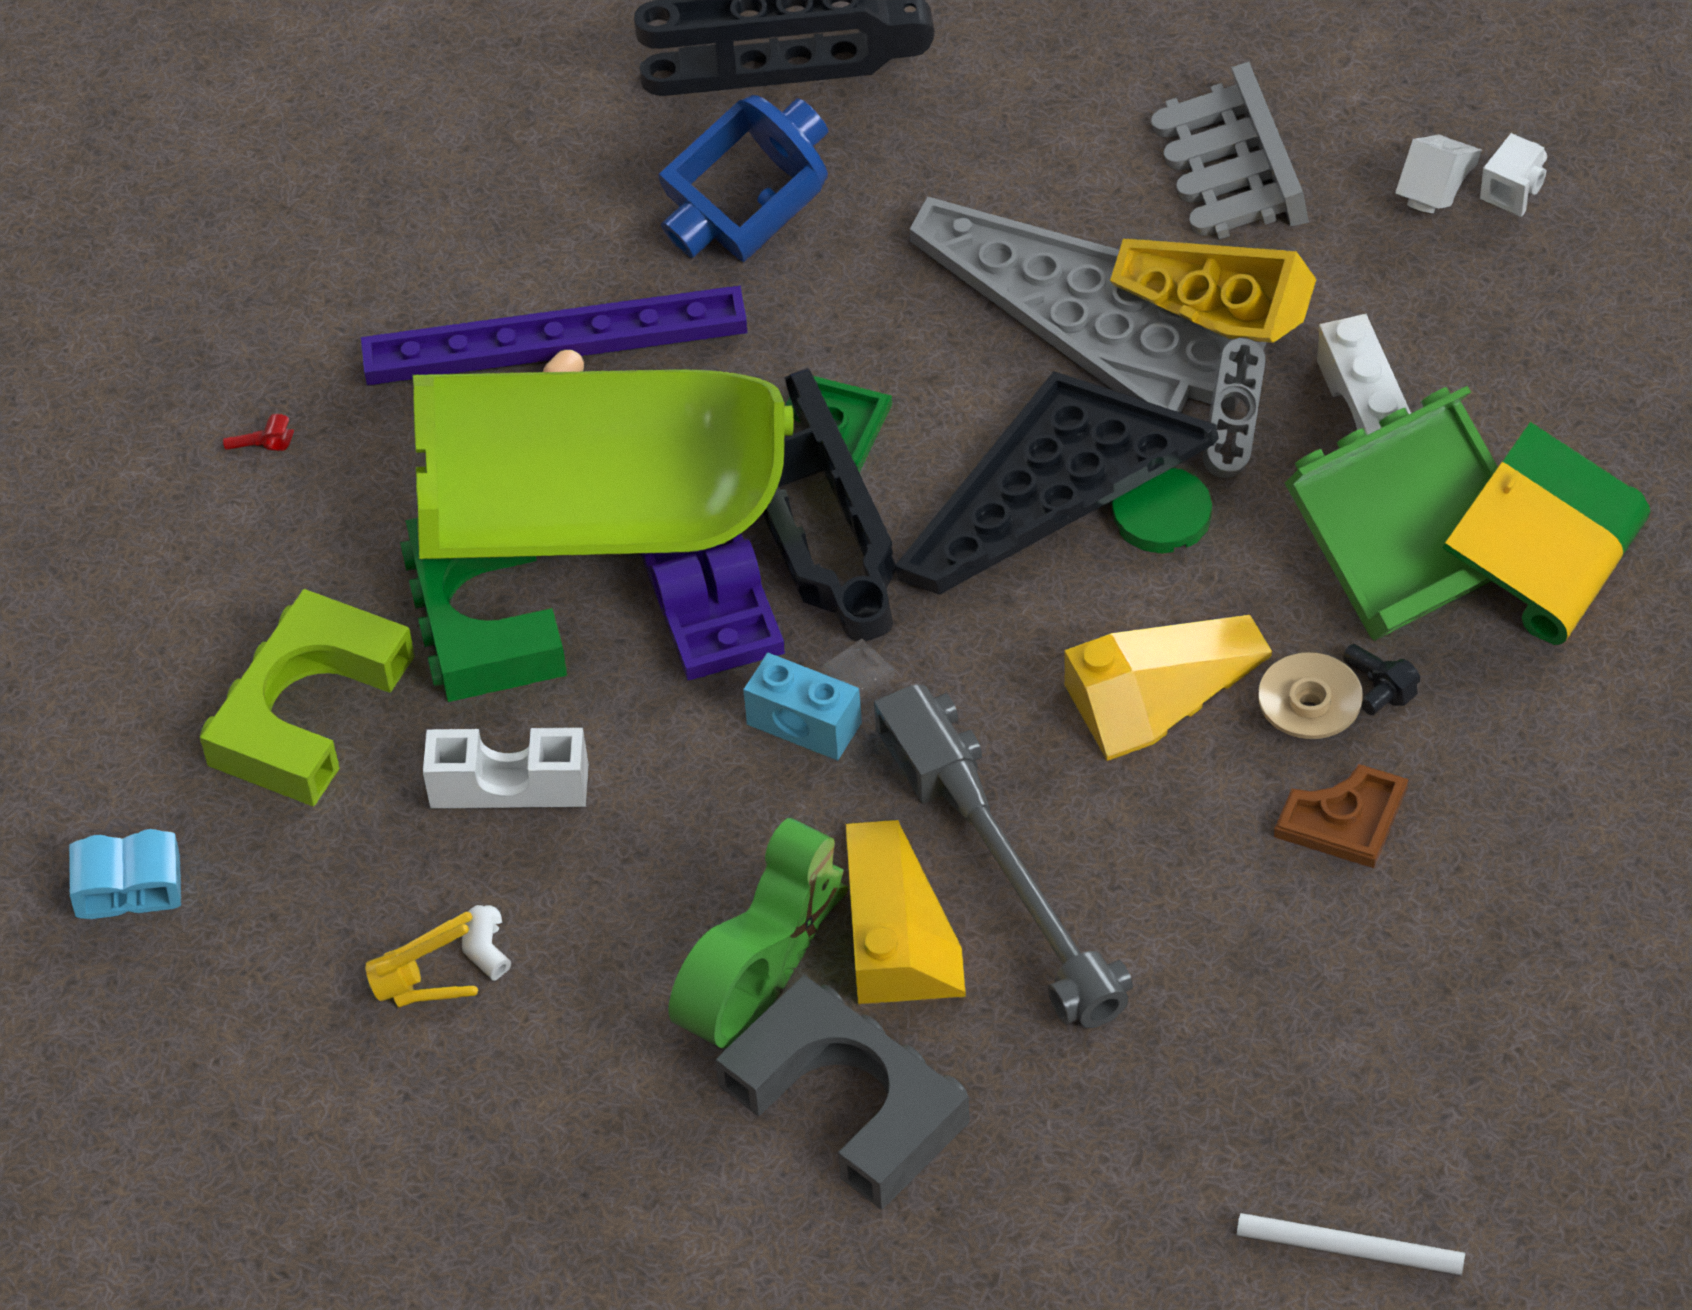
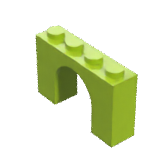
(310, 639)

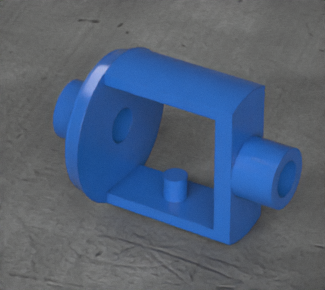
(788, 141)

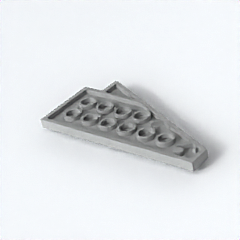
(1066, 297)

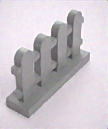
(1246, 170)

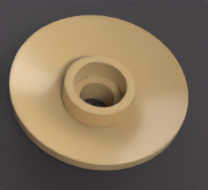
(1310, 679)

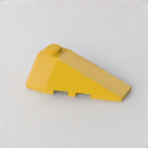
(1219, 287)
(1151, 678)
(898, 924)

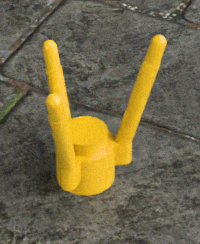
(397, 970)

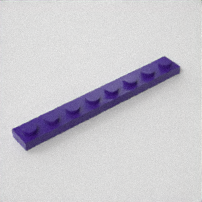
(544, 334)

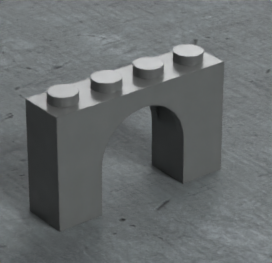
(816, 1029)

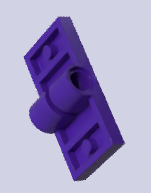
(714, 606)

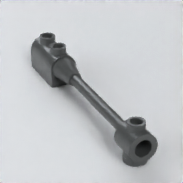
(944, 764)

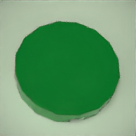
(1164, 512)

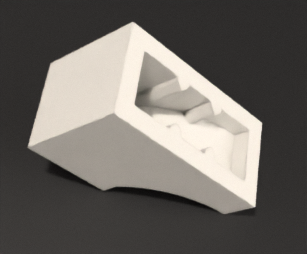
(1435, 171)

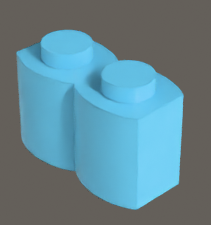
(124, 874)

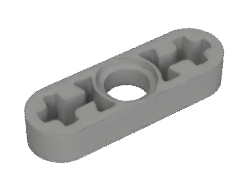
(1252, 377)

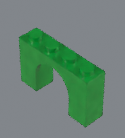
(474, 653)

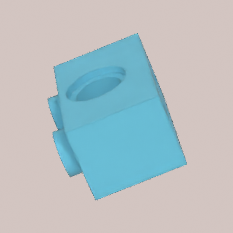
(802, 706)

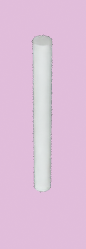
(1351, 1244)

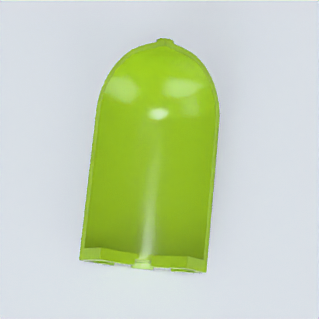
(593, 461)

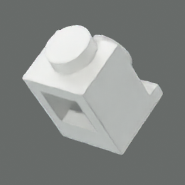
(1513, 174)

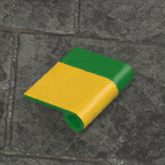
(1549, 531)

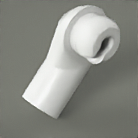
(478, 942)

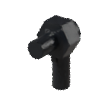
(1392, 680)

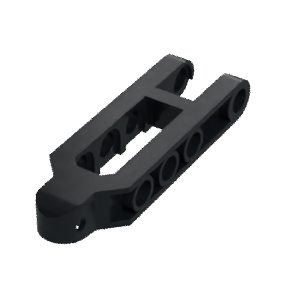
(882, 25)
(863, 600)

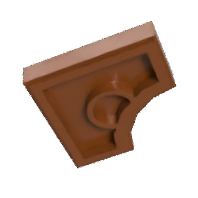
(1345, 819)

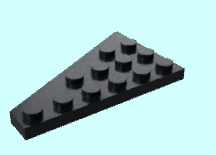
(1051, 466)

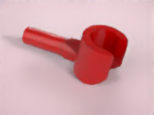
(273, 437)

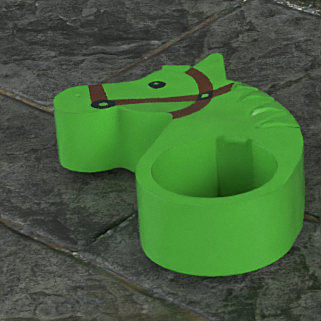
(748, 959)

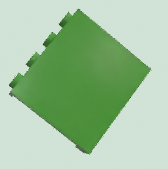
(1392, 504)

